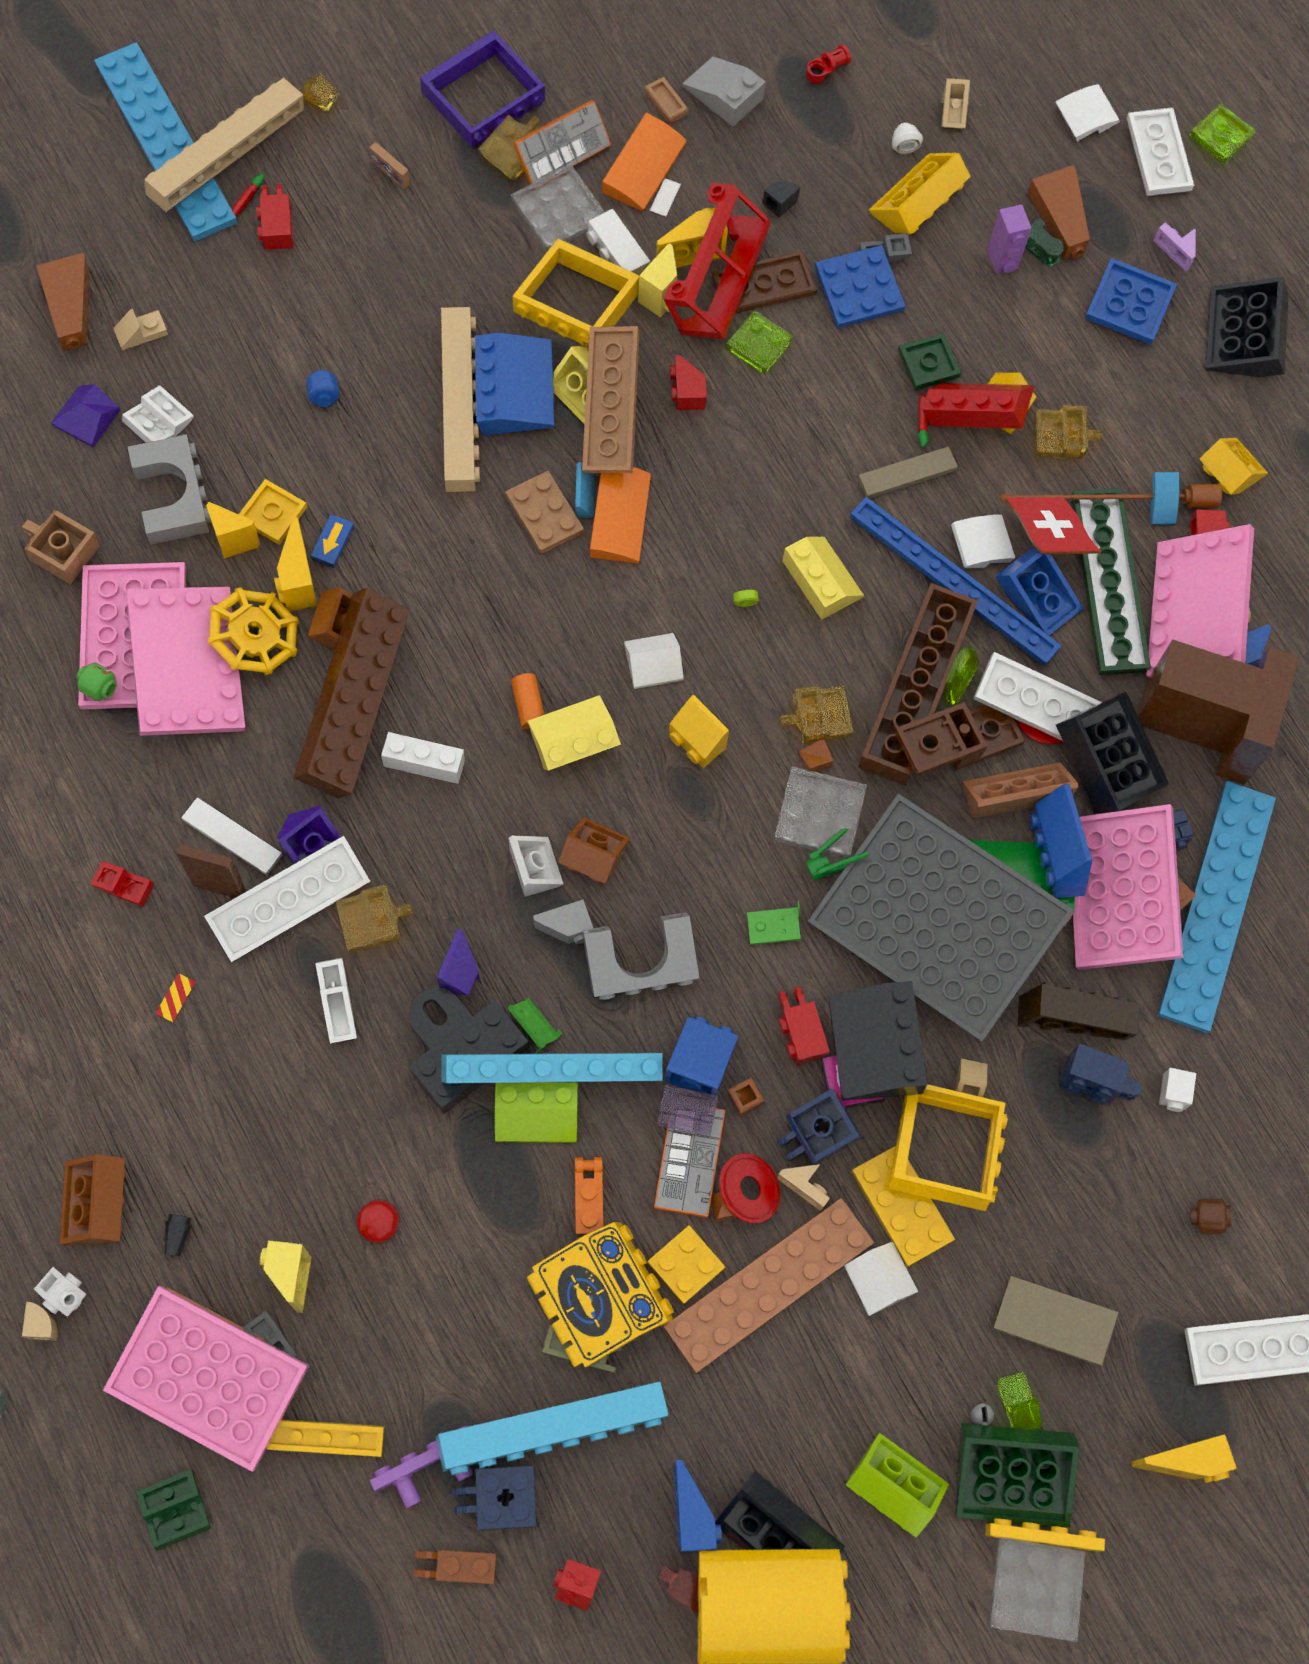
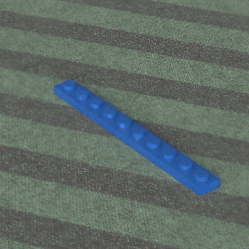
(950, 576)

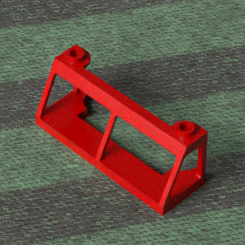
(749, 237)

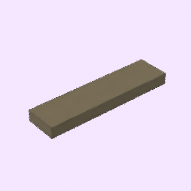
(907, 472)

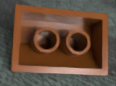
(92, 1200)

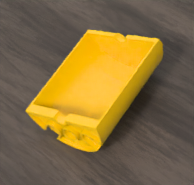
(772, 1607)

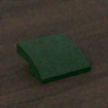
(173, 1509)

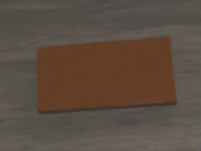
(774, 282)
(211, 871)

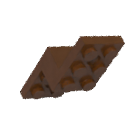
(957, 737)

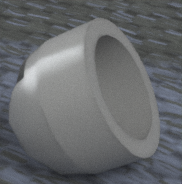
(976, 1414)

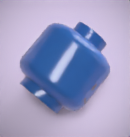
(322, 388)

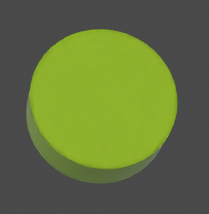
(746, 598)

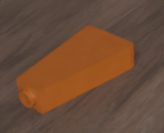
(1061, 208)
(67, 295)

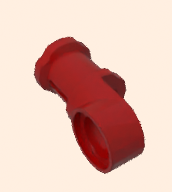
(827, 63)

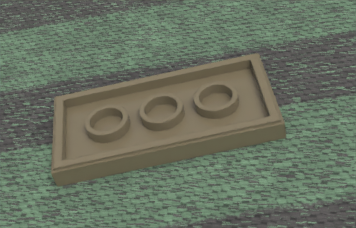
(1056, 1321)

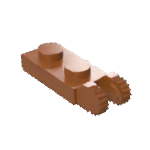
(459, 1566)

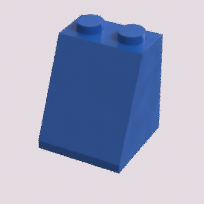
(701, 1056)

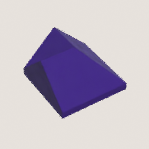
(86, 414)
(306, 833)
(459, 967)

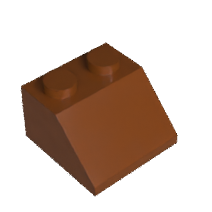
(330, 617)
(593, 850)

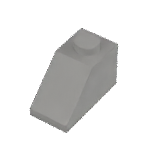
(565, 922)

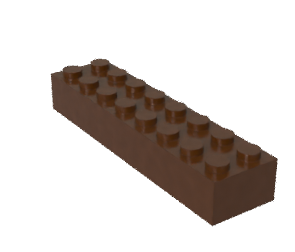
(918, 678)
(351, 693)

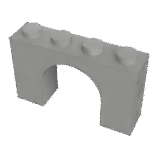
(188, 514)
(676, 965)

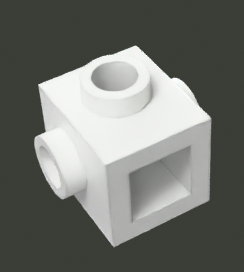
(60, 1292)

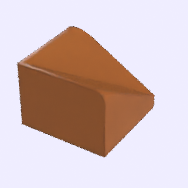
(816, 756)
(746, 1097)
(720, 1210)

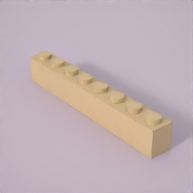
(223, 144)
(458, 400)

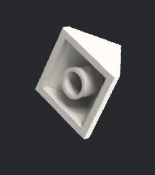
(654, 660)
(534, 864)
(880, 1278)

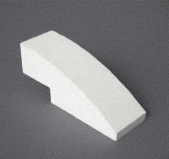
(336, 1000)

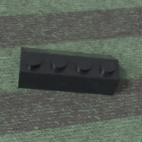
(768, 1520)

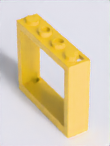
(588, 265)
(960, 1103)

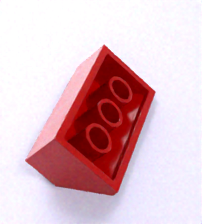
(978, 405)

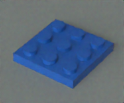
(859, 286)
(1131, 301)

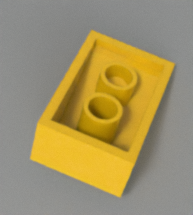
(688, 237)
(294, 579)
(1203, 1459)

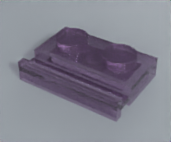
(687, 1110)

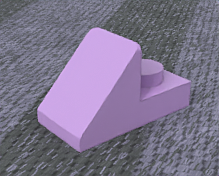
(1178, 248)

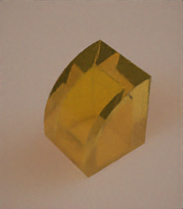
(319, 93)

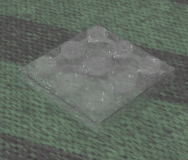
(557, 207)
(817, 809)
(1037, 1589)

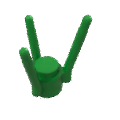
(820, 866)

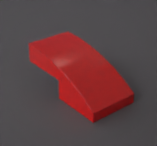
(122, 884)

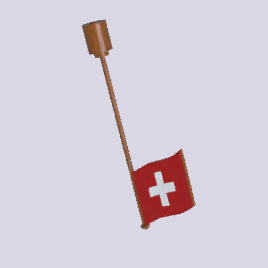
(1058, 530)

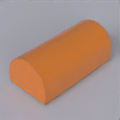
(527, 698)

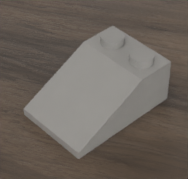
(726, 89)

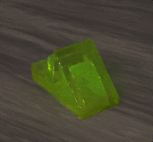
(1019, 1402)

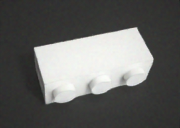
(616, 242)
(423, 757)

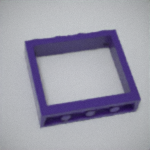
(465, 62)

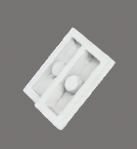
(1087, 111)
(157, 416)
(983, 541)

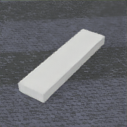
(232, 836)

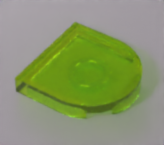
(961, 674)

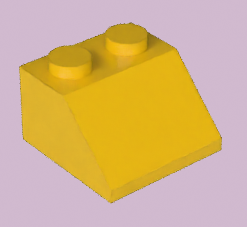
(1232, 465)
(698, 732)

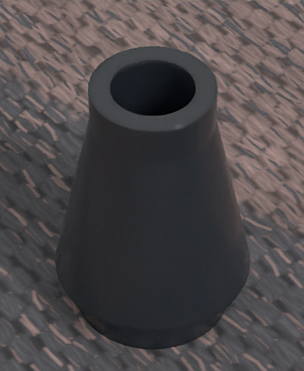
(176, 1232)

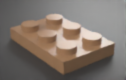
(544, 512)

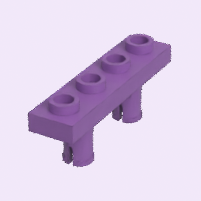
(402, 1474)

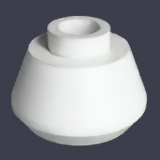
(906, 138)

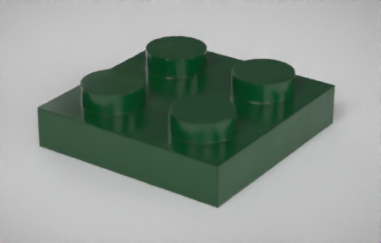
(929, 361)

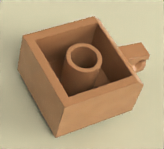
(60, 545)

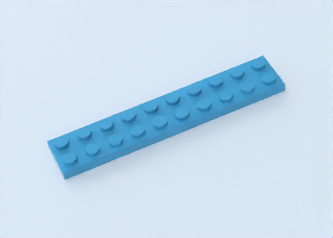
(161, 134)
(1217, 908)

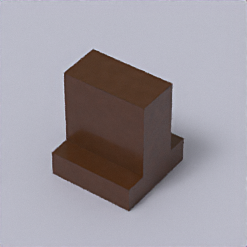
(1220, 703)

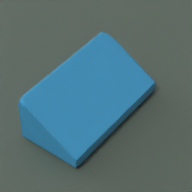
(584, 493)

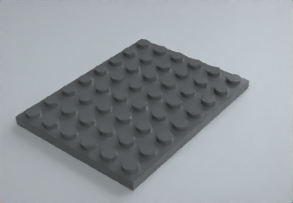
(941, 917)

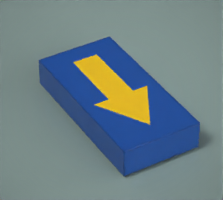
(332, 541)

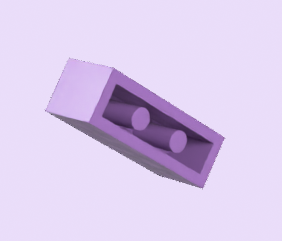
(1008, 239)

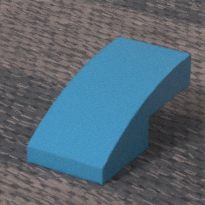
(1165, 498)

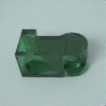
(1043, 245)

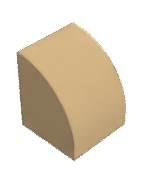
(971, 1077)
(39, 1323)

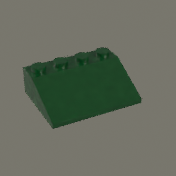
(1016, 1474)

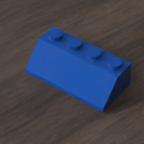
(1061, 843)

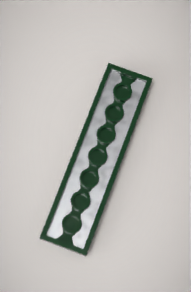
(1112, 586)

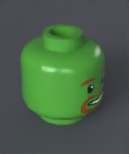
(96, 681)

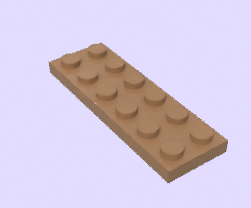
(611, 399)

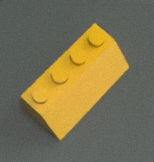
(921, 192)

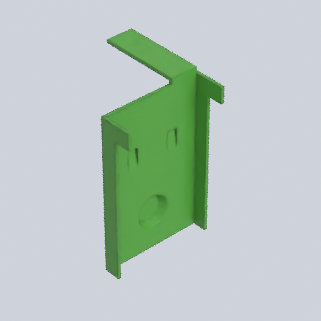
(774, 925)
(534, 1023)

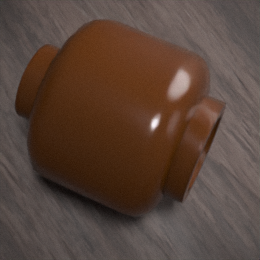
(1211, 1216)

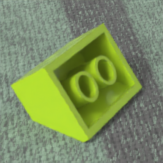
(536, 1112)
(897, 1485)

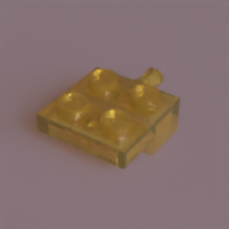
(500, 147)
(1063, 432)
(820, 714)
(370, 918)

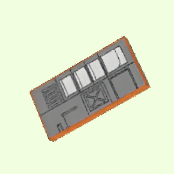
(562, 142)
(689, 1170)

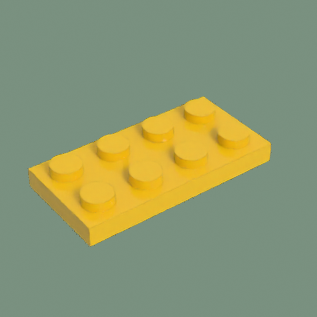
(907, 1218)

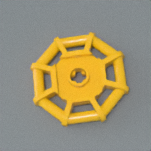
(248, 643)

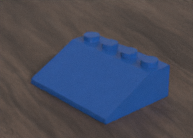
(513, 383)

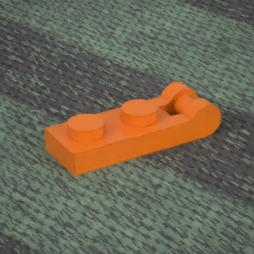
(588, 1196)

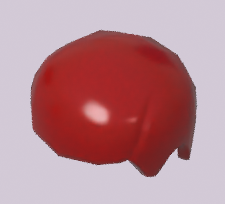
(378, 1221)

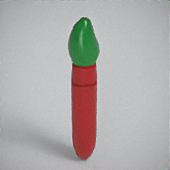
(256, 183)
(923, 435)

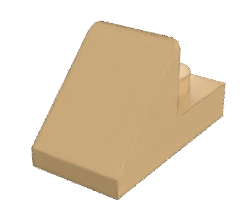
(955, 103)
(139, 330)
(797, 1181)

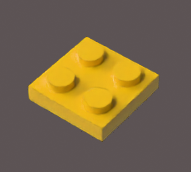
(273, 511)
(686, 1264)

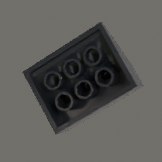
(1248, 328)
(1112, 754)
(878, 1042)

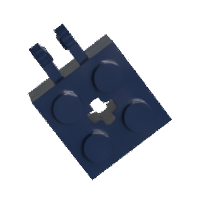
(1098, 1076)
(807, 1120)
(490, 1485)

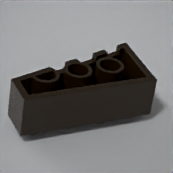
(1078, 1011)

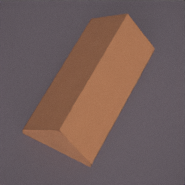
(1015, 789)

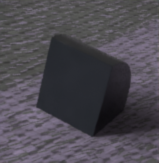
(780, 197)

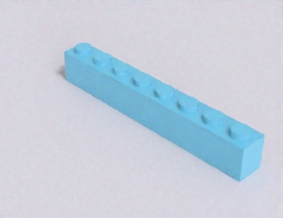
(551, 1067)
(550, 1427)

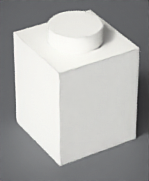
(1177, 1089)

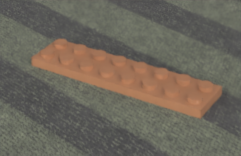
(768, 1285)

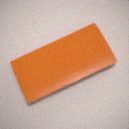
(643, 163)
(620, 516)

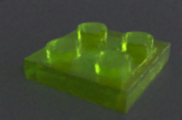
(1222, 133)
(759, 342)

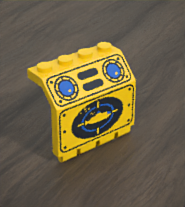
(599, 1294)

